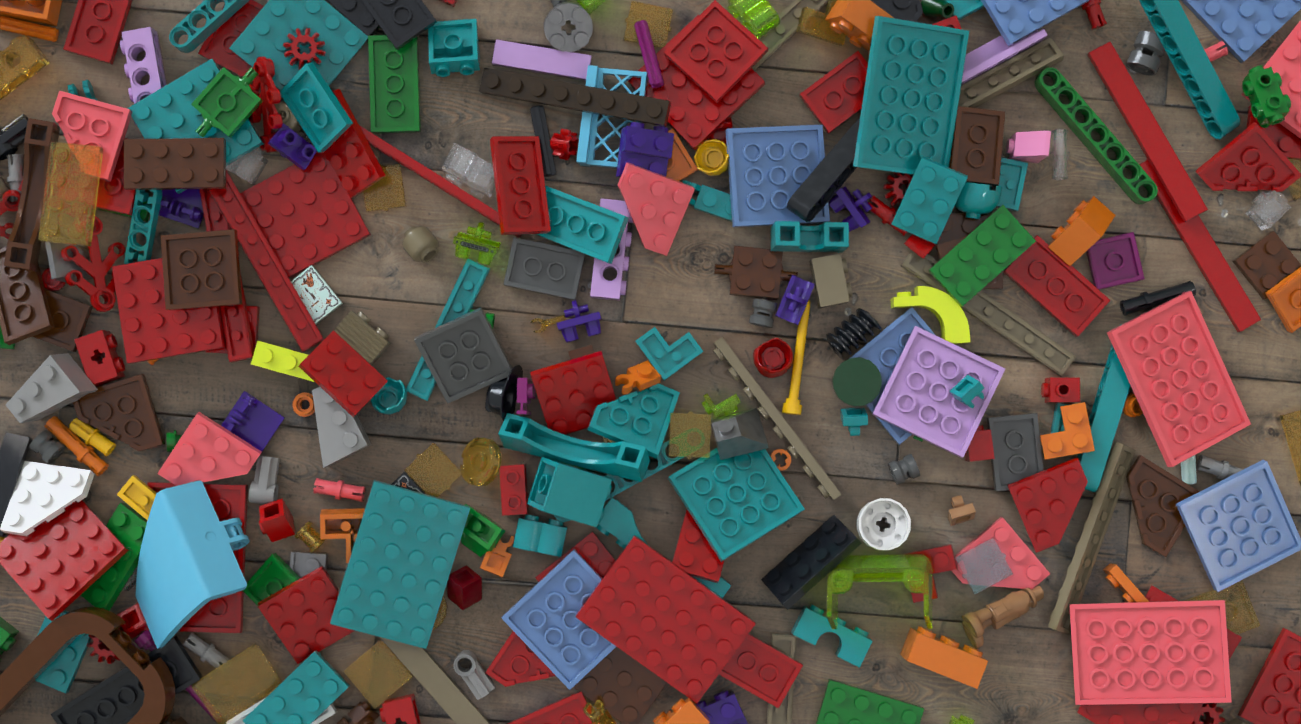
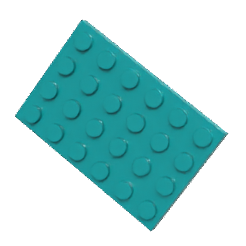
(910, 95)
(399, 564)

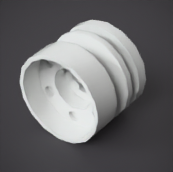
(894, 515)

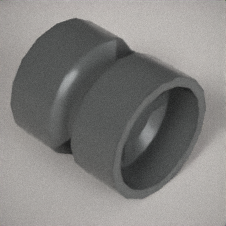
(1147, 53)

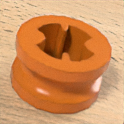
(787, 460)

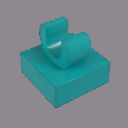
(967, 390)
(854, 419)

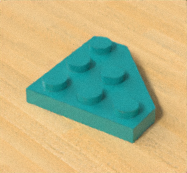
(637, 417)

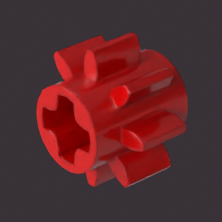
(564, 144)

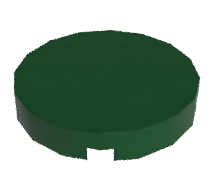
(857, 381)

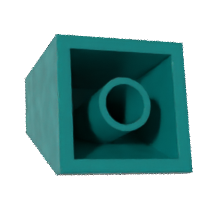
(569, 492)

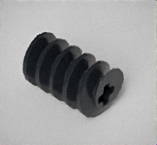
(852, 332)

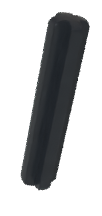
(541, 129)

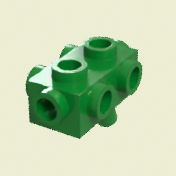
(1266, 98)

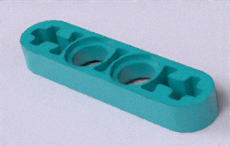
(139, 226)

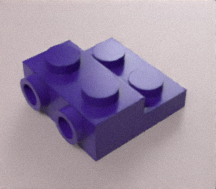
(645, 148)
(723, 709)

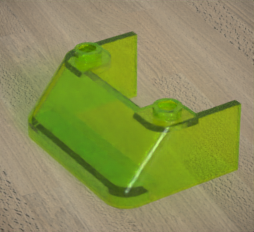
(912, 569)

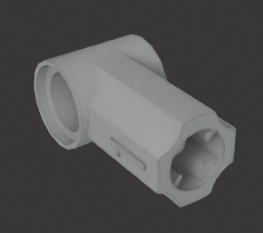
(264, 487)
(474, 676)

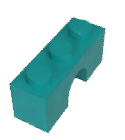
(793, 237)
(852, 643)

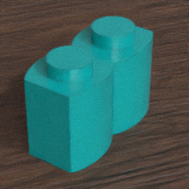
(540, 536)

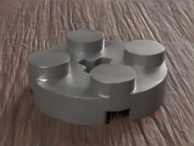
(577, 16)

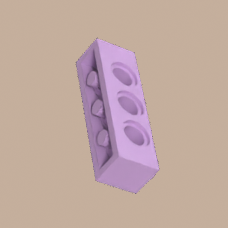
(132, 44)
(600, 286)

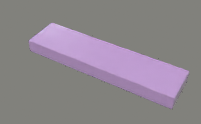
(541, 60)

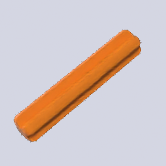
(29, 29)

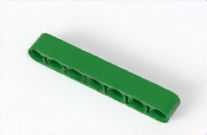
(1107, 139)

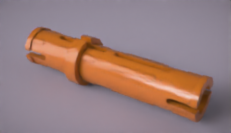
(83, 452)

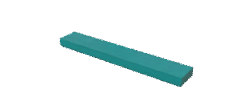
(459, 303)

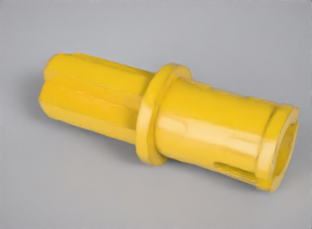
(92, 437)

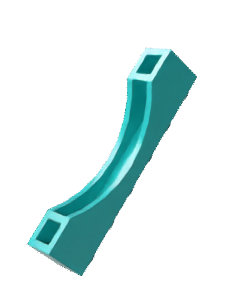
(615, 458)
(621, 523)

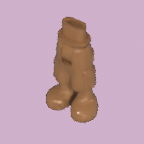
(1000, 613)

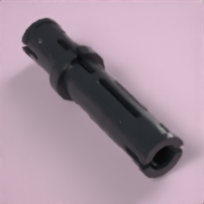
(1147, 301)

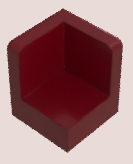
(464, 587)

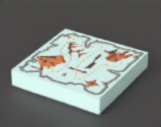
(316, 294)

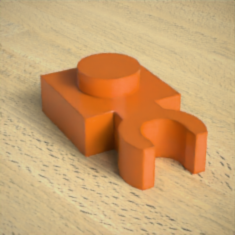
(639, 376)
(497, 559)

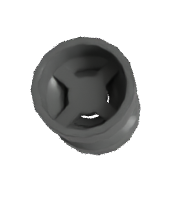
(763, 307)
(47, 446)
(904, 469)

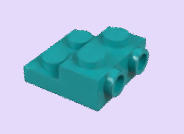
(454, 47)

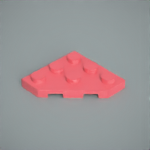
(93, 124)
(654, 205)
(208, 454)
(1023, 563)

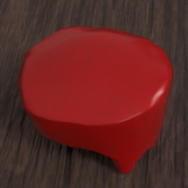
(773, 358)

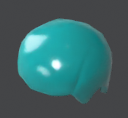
(390, 397)

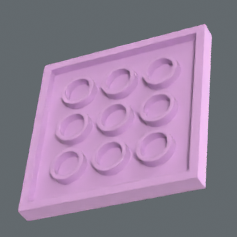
(919, 393)

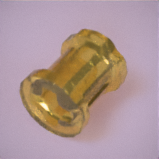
(310, 537)

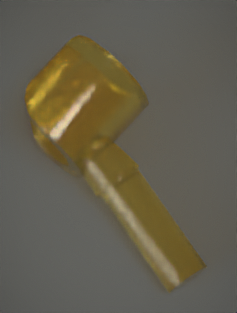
(548, 322)

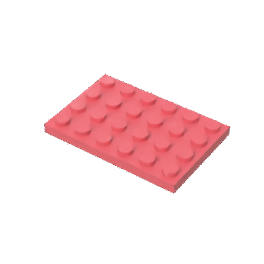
(1179, 378)
(1150, 652)

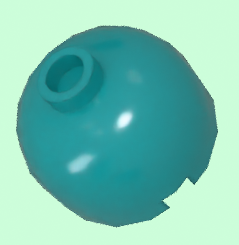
(978, 199)

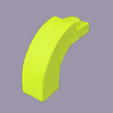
(947, 311)

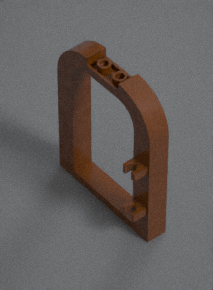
(104, 625)

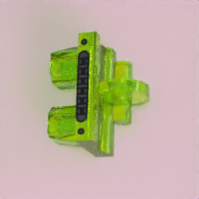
(466, 242)

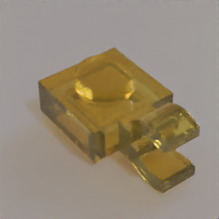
(598, 714)

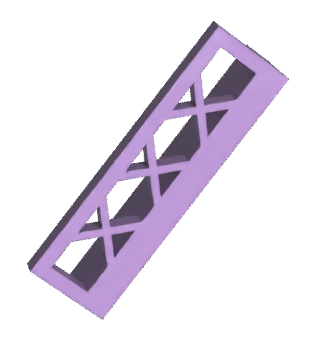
(996, 53)

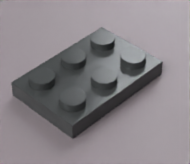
(544, 268)
(1015, 448)

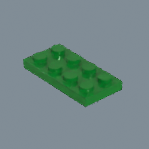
(393, 86)
(982, 256)
(129, 529)
(859, 706)

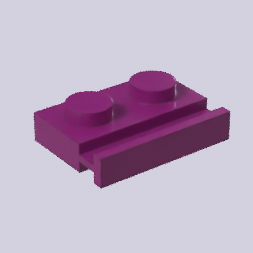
(525, 392)

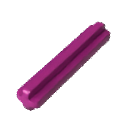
(649, 54)

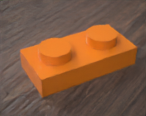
(1117, 578)

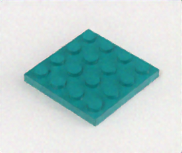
(279, 18)
(171, 115)
(735, 498)

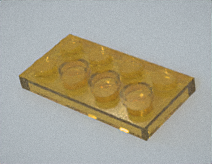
(70, 194)

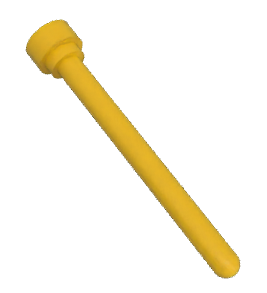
(792, 403)

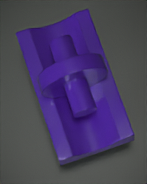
(292, 147)
(845, 199)
(794, 300)
(591, 321)

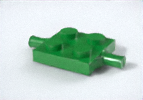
(227, 102)

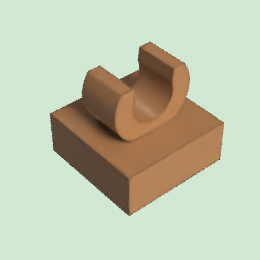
(960, 512)

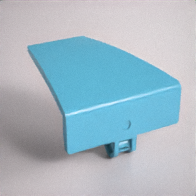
(185, 559)

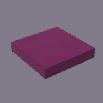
(1115, 261)

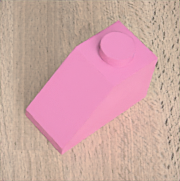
(1029, 146)

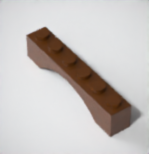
(23, 243)

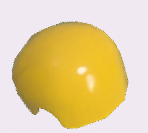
(712, 157)

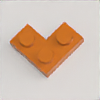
(1075, 438)

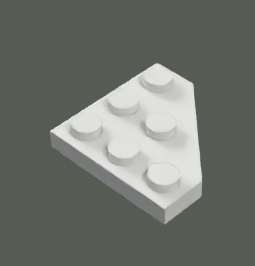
(43, 494)

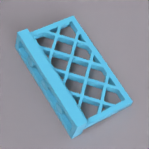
(591, 122)

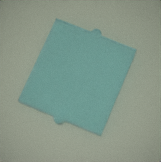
(983, 565)

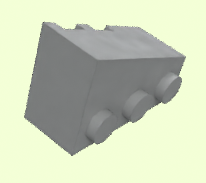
(50, 388)
(337, 430)

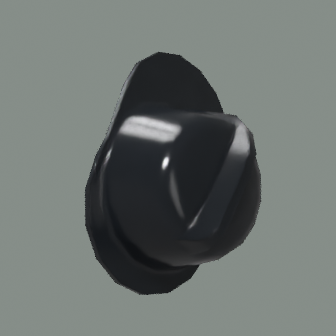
(502, 394)

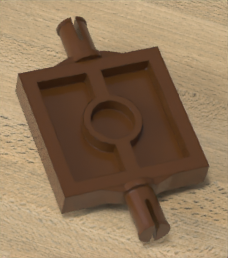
(755, 272)

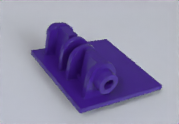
(182, 207)
(253, 421)

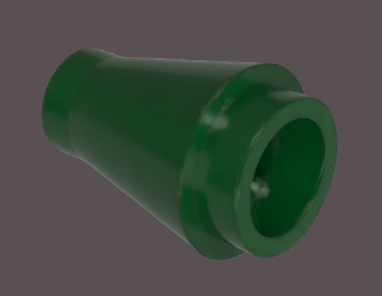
(937, 8)

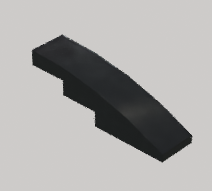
(12, 457)

